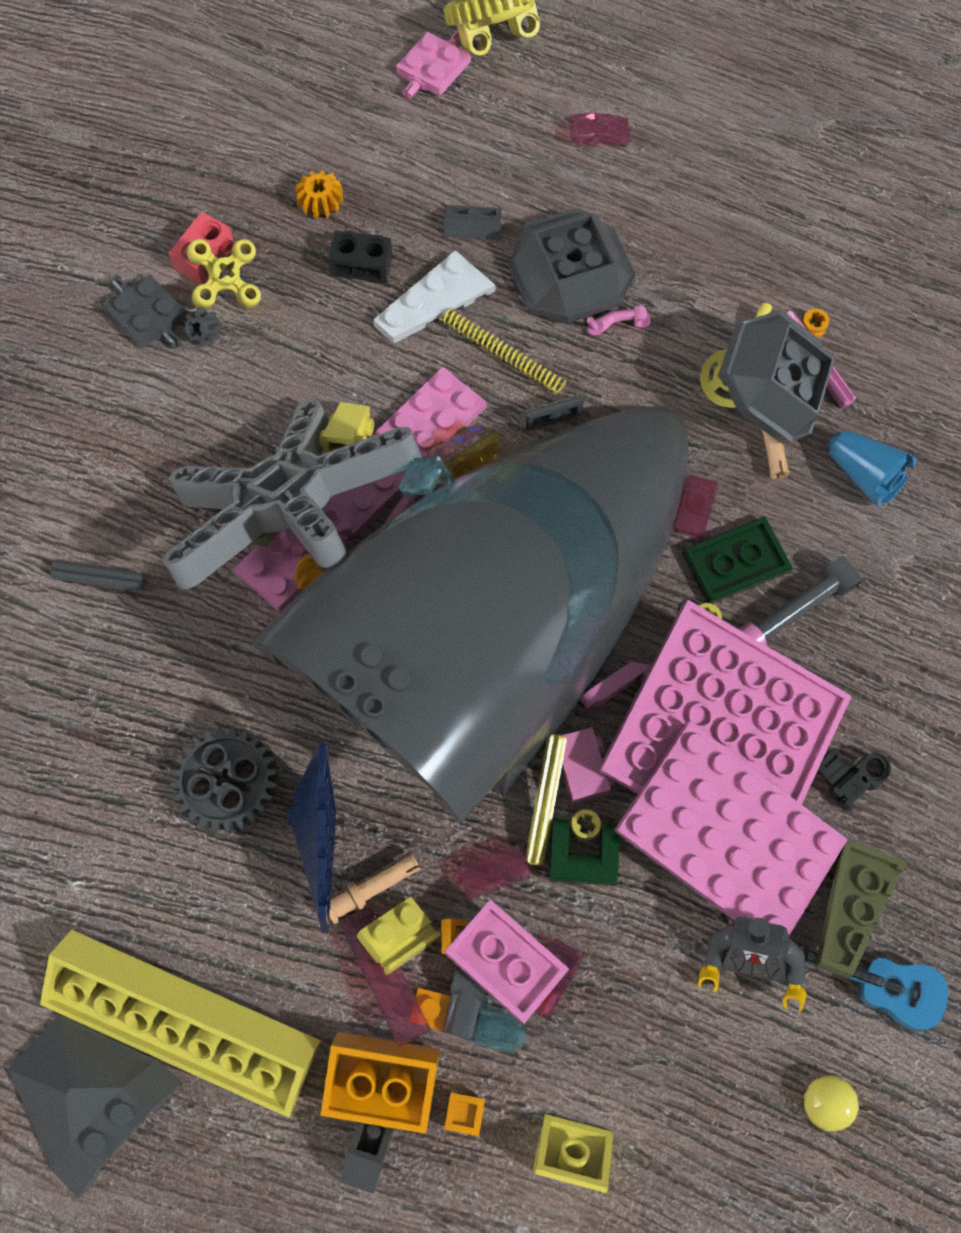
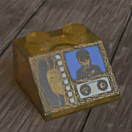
(467, 449)

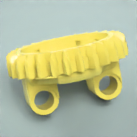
(475, 15)

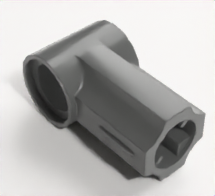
(463, 1005)

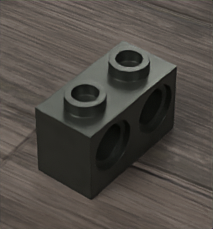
(359, 262)

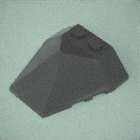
(86, 1097)

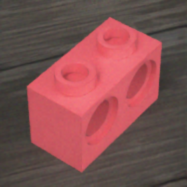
(203, 228)

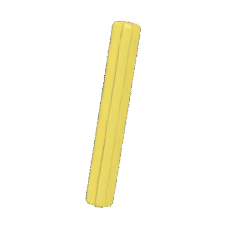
(545, 799)

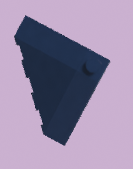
(314, 830)

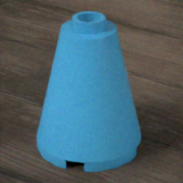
(871, 465)

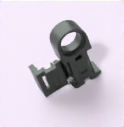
(852, 780)

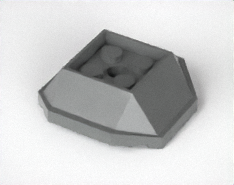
(569, 289)
(777, 375)

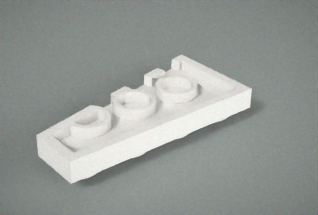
(446, 286)

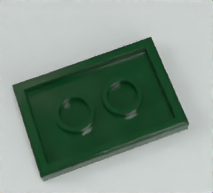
(737, 560)

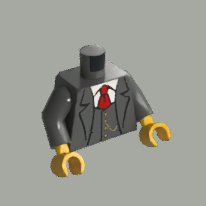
(758, 951)

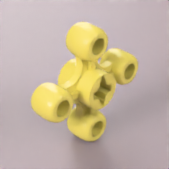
(216, 266)

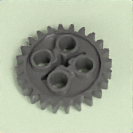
(211, 806)

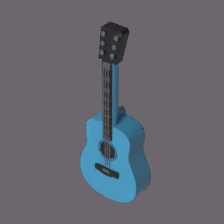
(908, 993)

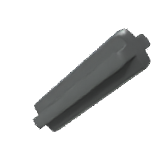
(97, 575)

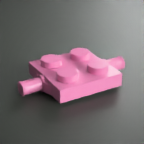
(432, 64)

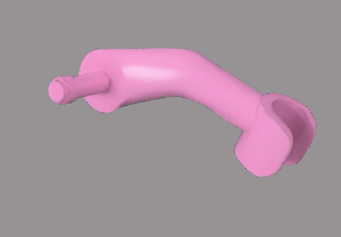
(599, 325)

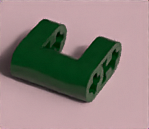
(584, 868)

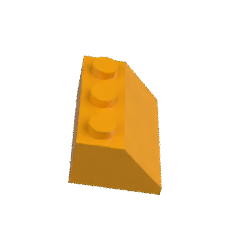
(380, 1082)

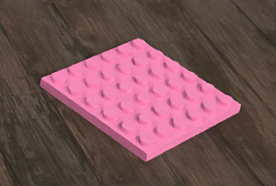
(738, 694)

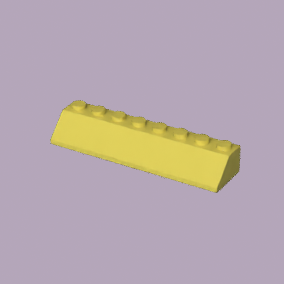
(178, 1022)

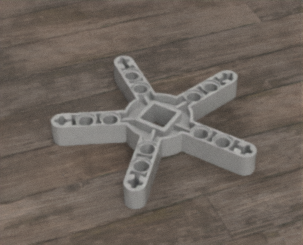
(280, 494)

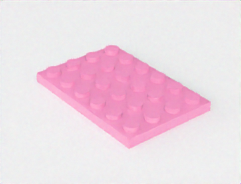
(730, 832)

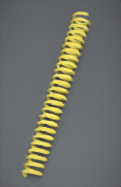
(476, 330)

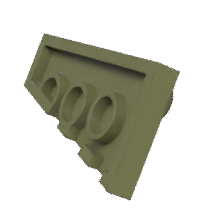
(855, 905)

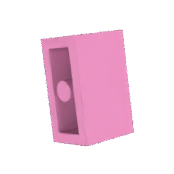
(581, 767)

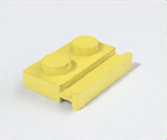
(398, 935)

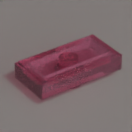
(696, 507)
(493, 872)

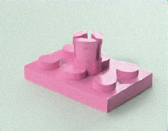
(506, 961)

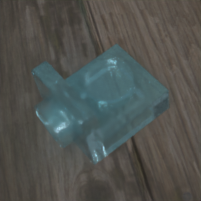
(424, 475)
(499, 1032)

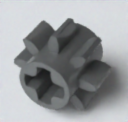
(202, 326)

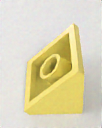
(574, 1153)

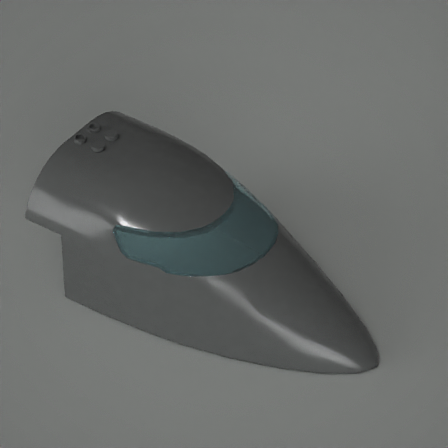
(492, 602)

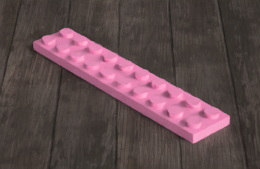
(433, 416)

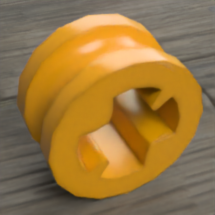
(819, 316)

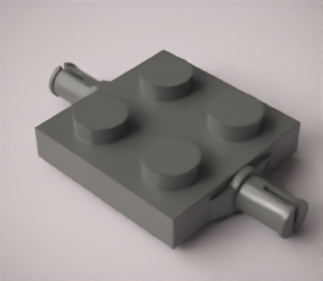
(145, 311)

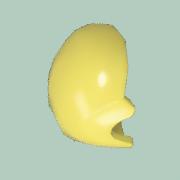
(831, 1103)

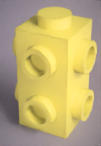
(346, 426)

